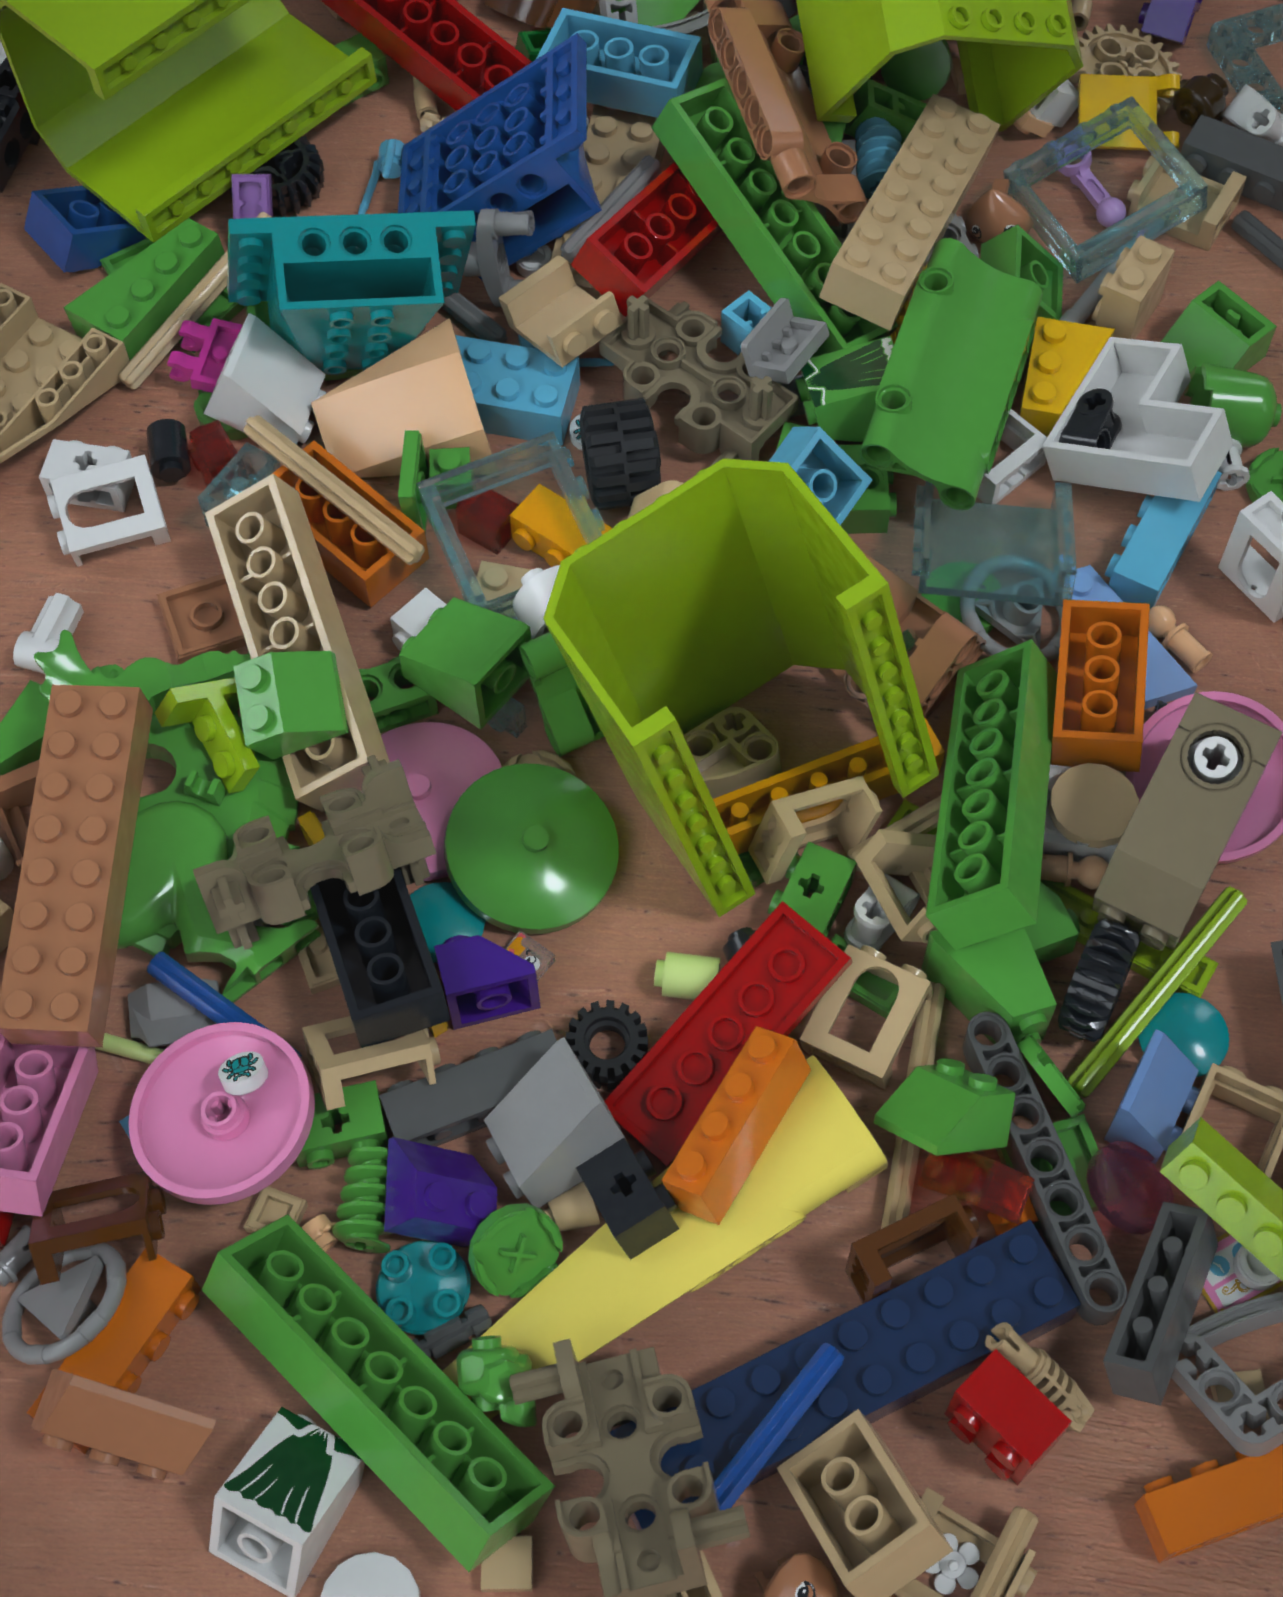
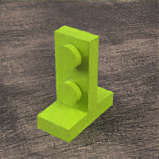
(211, 711)

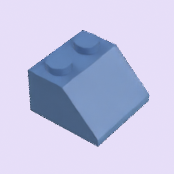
(1155, 1098)

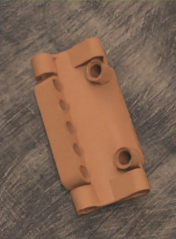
(763, 71)

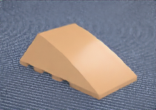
(410, 389)

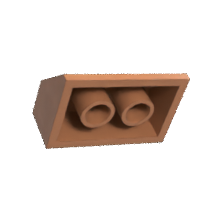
(119, 1425)

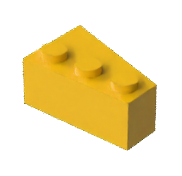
(1056, 367)

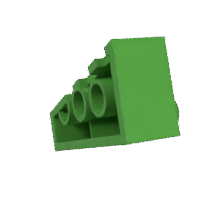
(148, 287)

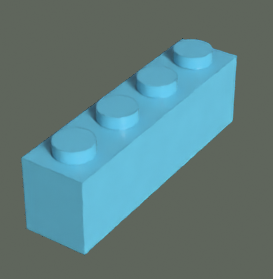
(1155, 545)

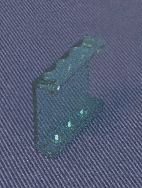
(995, 549)

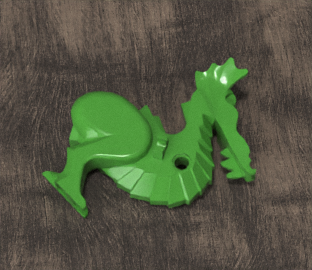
(189, 822)

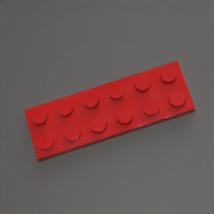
(764, 985)

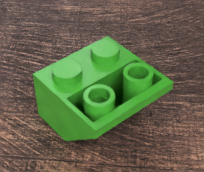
(1221, 330)

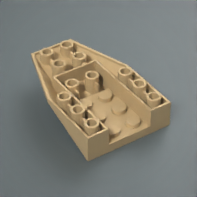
(47, 372)

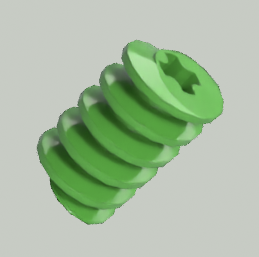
(363, 1201)

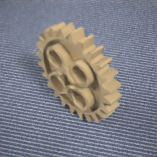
(1124, 54)

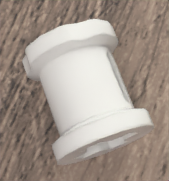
(1233, 466)

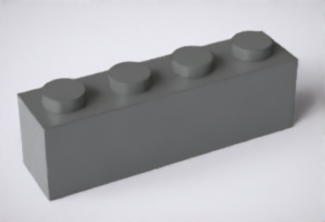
(1220, 149)
(462, 1092)
(1161, 1303)

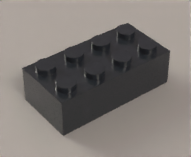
(380, 959)

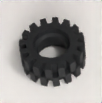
(611, 1019)

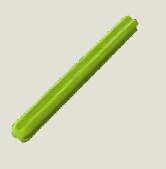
(1157, 991)

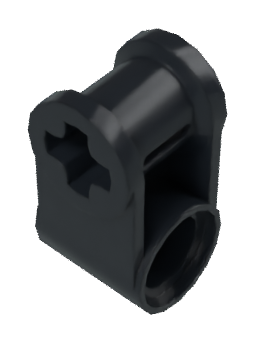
(1093, 421)

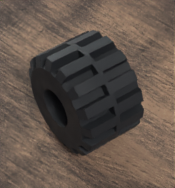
(619, 452)

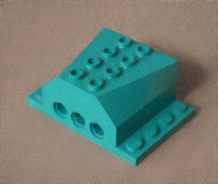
(349, 283)

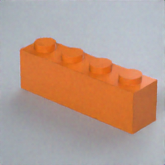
(736, 1125)
(139, 1330)
(1212, 1503)

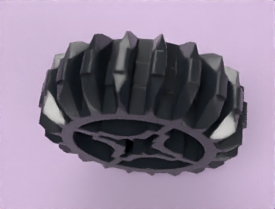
(294, 177)
(1098, 980)

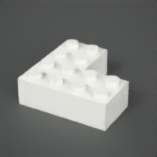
(1162, 443)

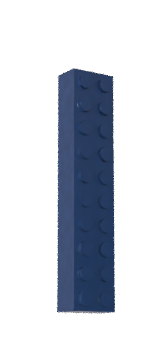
(891, 1351)

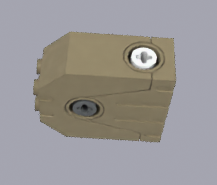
(1184, 821)

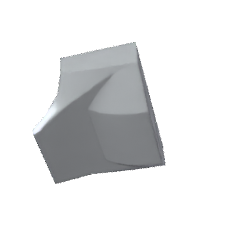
(162, 1016)

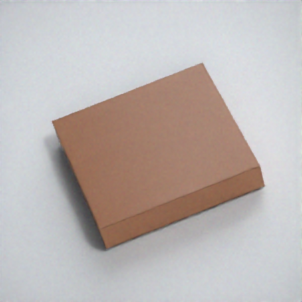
(201, 618)

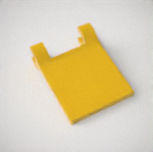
(1101, 91)

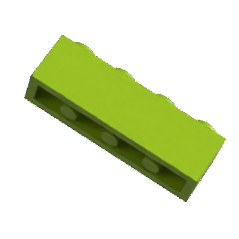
(1229, 1191)

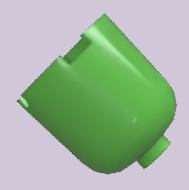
(1245, 397)

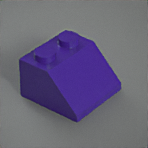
(484, 981)
(435, 1193)

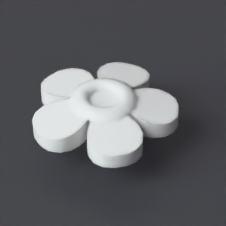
(955, 1566)

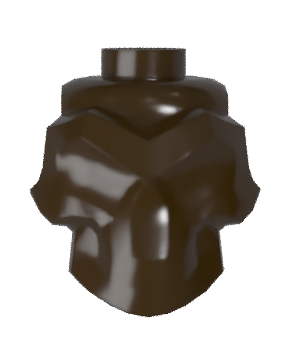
(1200, 97)

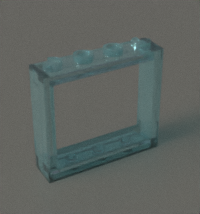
(1148, 221)
(491, 473)

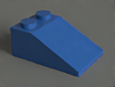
(77, 227)

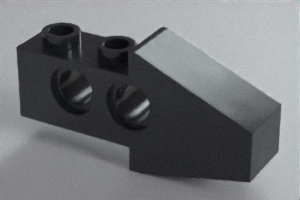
(15, 125)

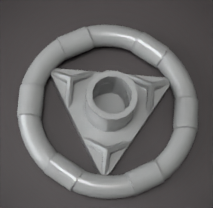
(1013, 619)
(65, 1305)

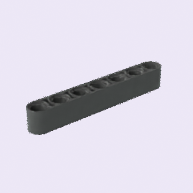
(1058, 1184)

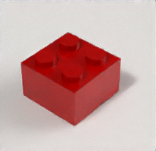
(1005, 1418)

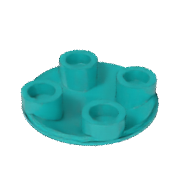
(444, 915)
(1194, 1028)
(423, 1286)

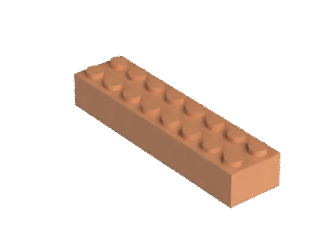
(75, 867)

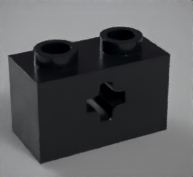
(627, 1197)

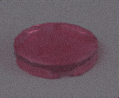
(1127, 1186)

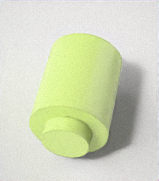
(685, 974)

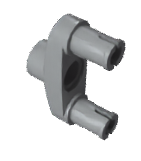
(488, 253)

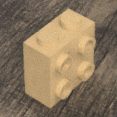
(1134, 288)

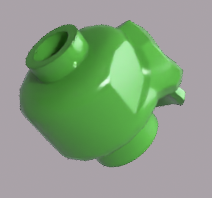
(485, 1377)

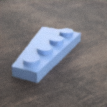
(1164, 676)

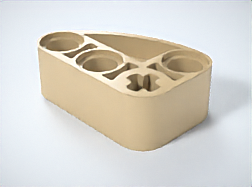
(733, 751)

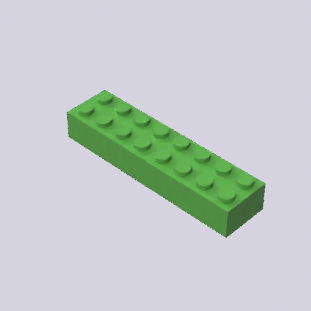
(777, 237)
(994, 798)
(378, 1390)

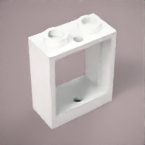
(1019, 465)

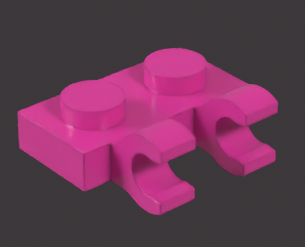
(215, 347)

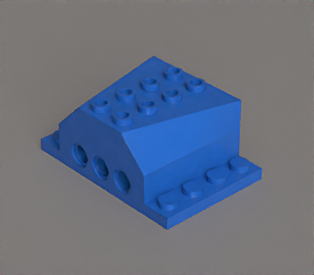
(512, 152)

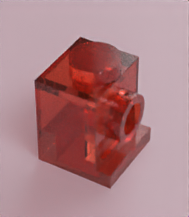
(211, 450)

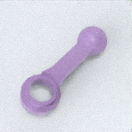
(1108, 209)

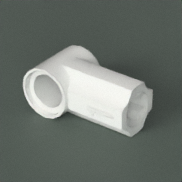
(56, 615)

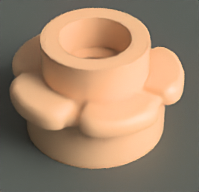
(321, 1232)

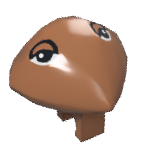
(996, 213)
(799, 1577)

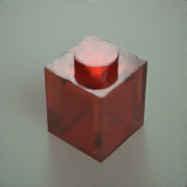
(486, 519)

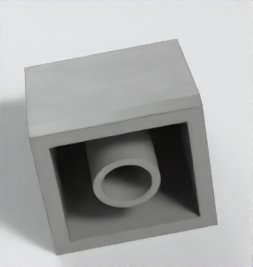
(550, 1126)

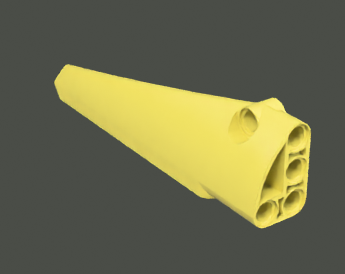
(603, 1293)

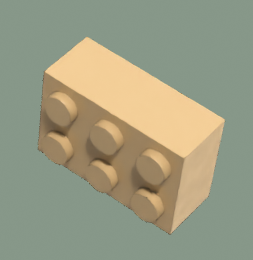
(863, 1509)

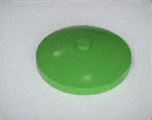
(531, 848)

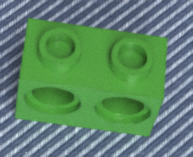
(393, 704)

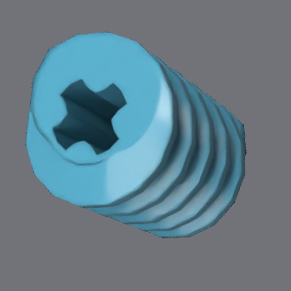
(875, 149)

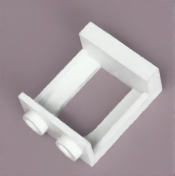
(80, 540)
(1246, 566)

